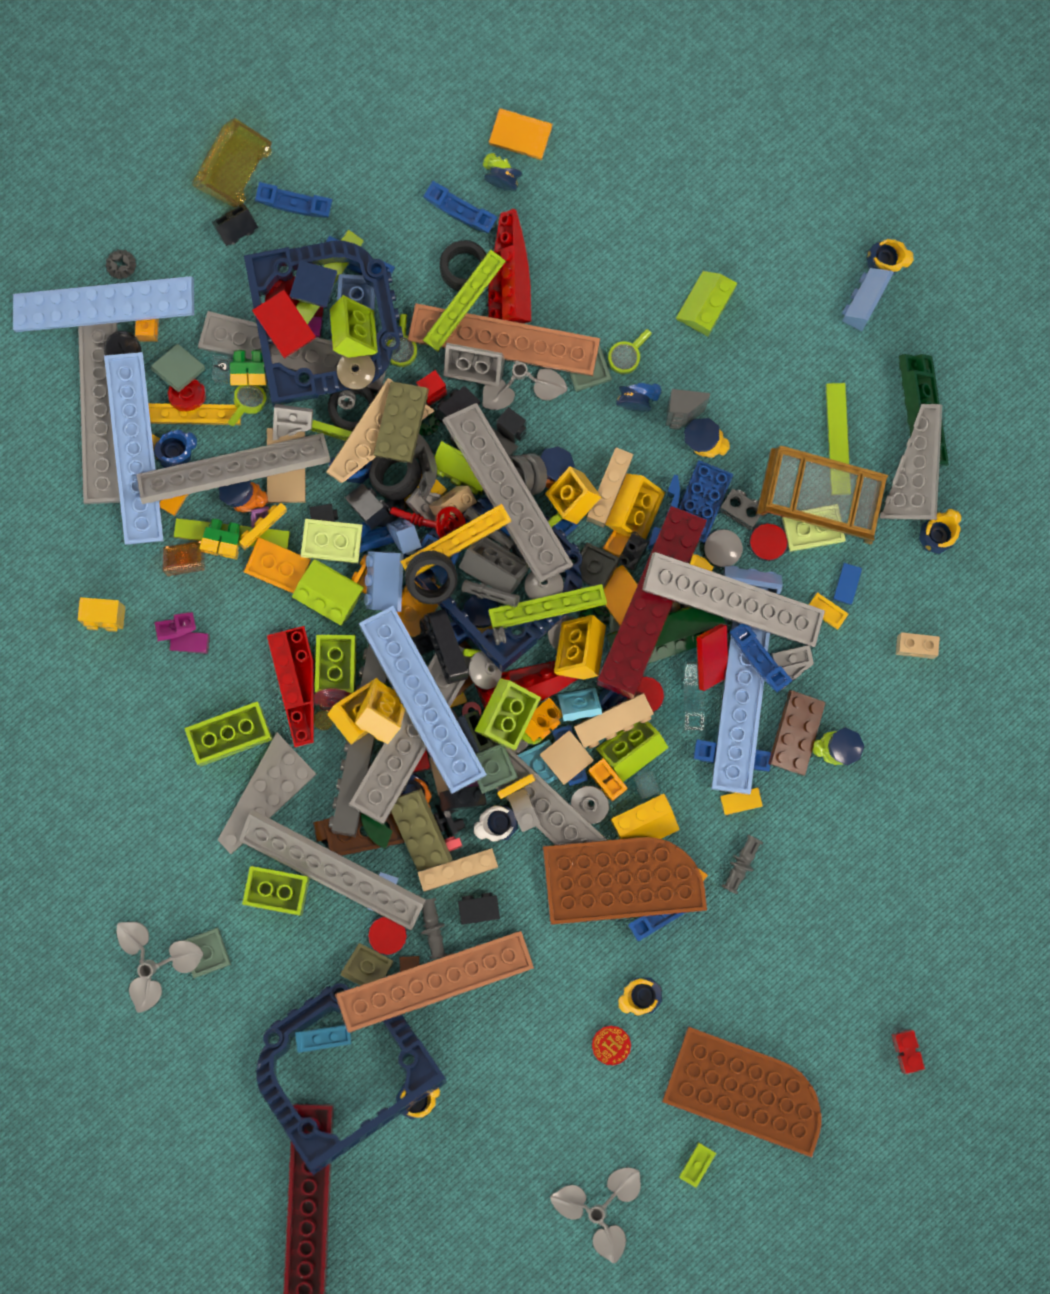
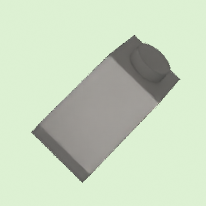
(524, 809)

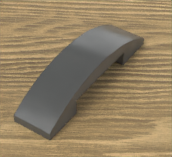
(427, 464)

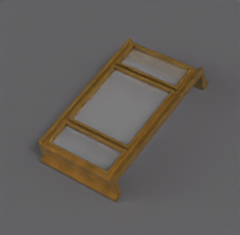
(822, 492)

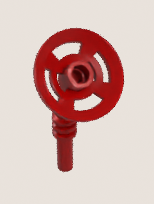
(441, 527)

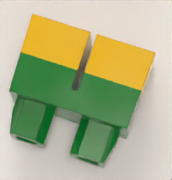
(248, 371)
(221, 542)

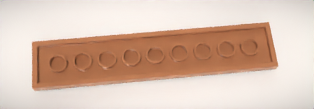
(515, 340)
(434, 981)

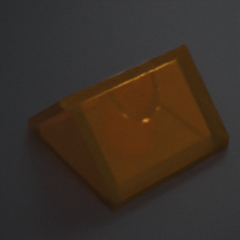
(183, 559)

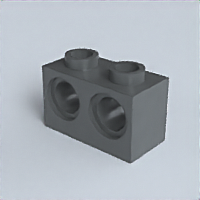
(739, 514)

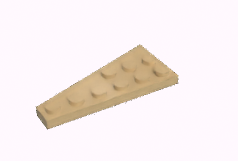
(362, 441)

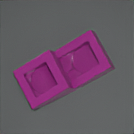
(171, 629)

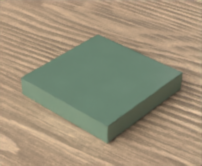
(177, 367)
(600, 375)
(497, 767)
(214, 952)

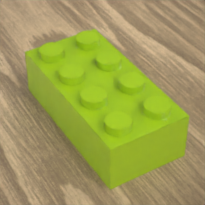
(228, 734)

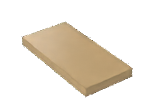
(287, 486)

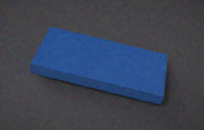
(705, 494)

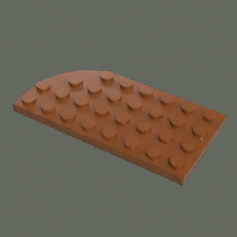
(621, 880)
(745, 1092)

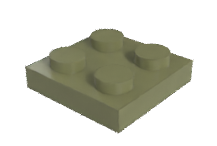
(366, 966)

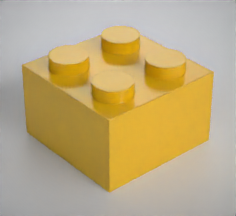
(573, 495)
(101, 613)

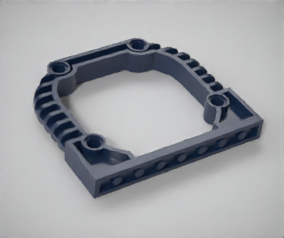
(264, 273)
(516, 645)
(321, 1148)

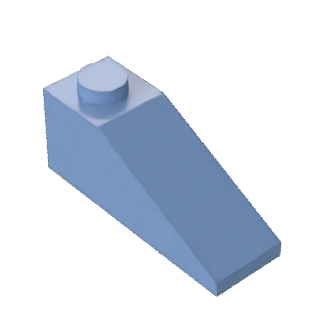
(404, 536)

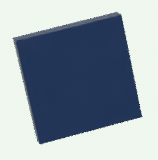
(313, 284)

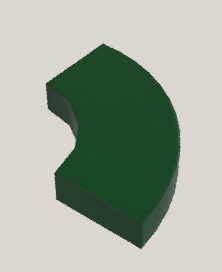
(376, 831)

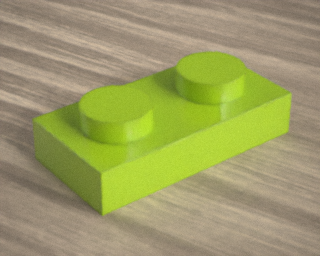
(697, 1165)

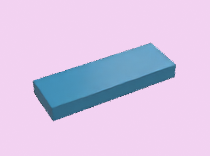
(322, 1038)

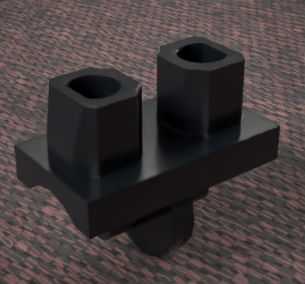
(633, 551)
(446, 823)

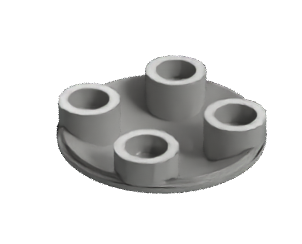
(723, 548)

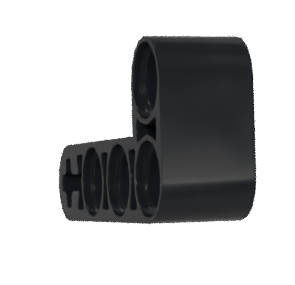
(445, 644)

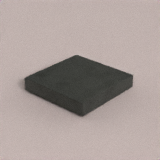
(597, 565)

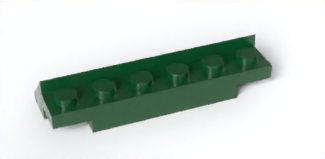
(919, 389)
(680, 632)

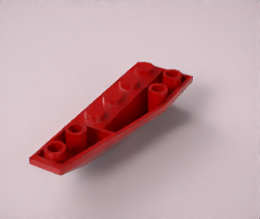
(510, 288)
(537, 679)
(296, 681)

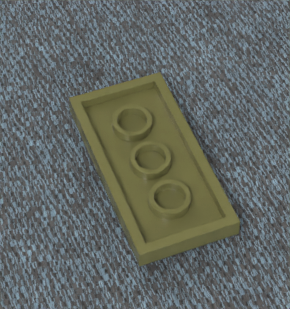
(401, 422)
(420, 830)

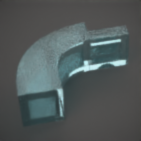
(692, 698)

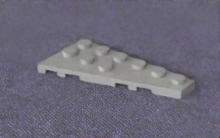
(917, 476)
(274, 783)

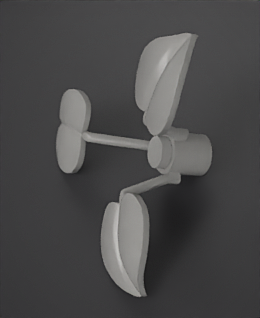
(547, 387)
(142, 990)
(570, 1203)

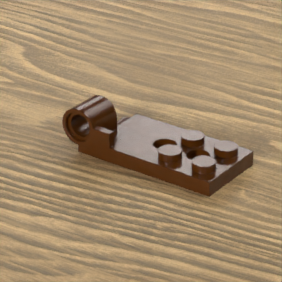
(348, 845)

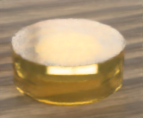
(322, 721)

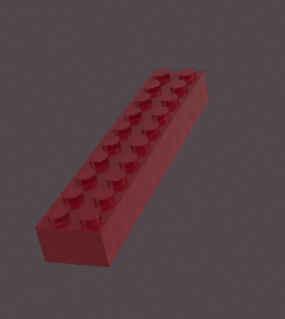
(648, 611)
(308, 1213)

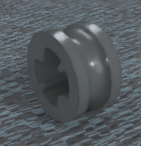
(346, 394)
(499, 635)

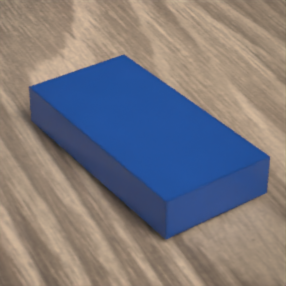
(847, 584)

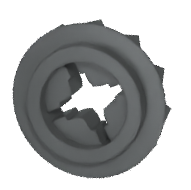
(123, 271)

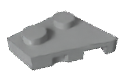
(290, 420)
(421, 506)
(794, 660)

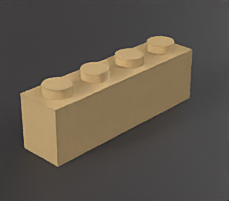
(610, 486)
(613, 720)
(457, 870)

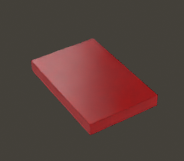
(284, 324)
(712, 656)

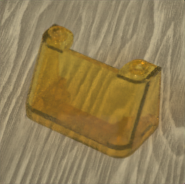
(231, 162)

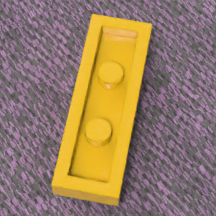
(262, 525)

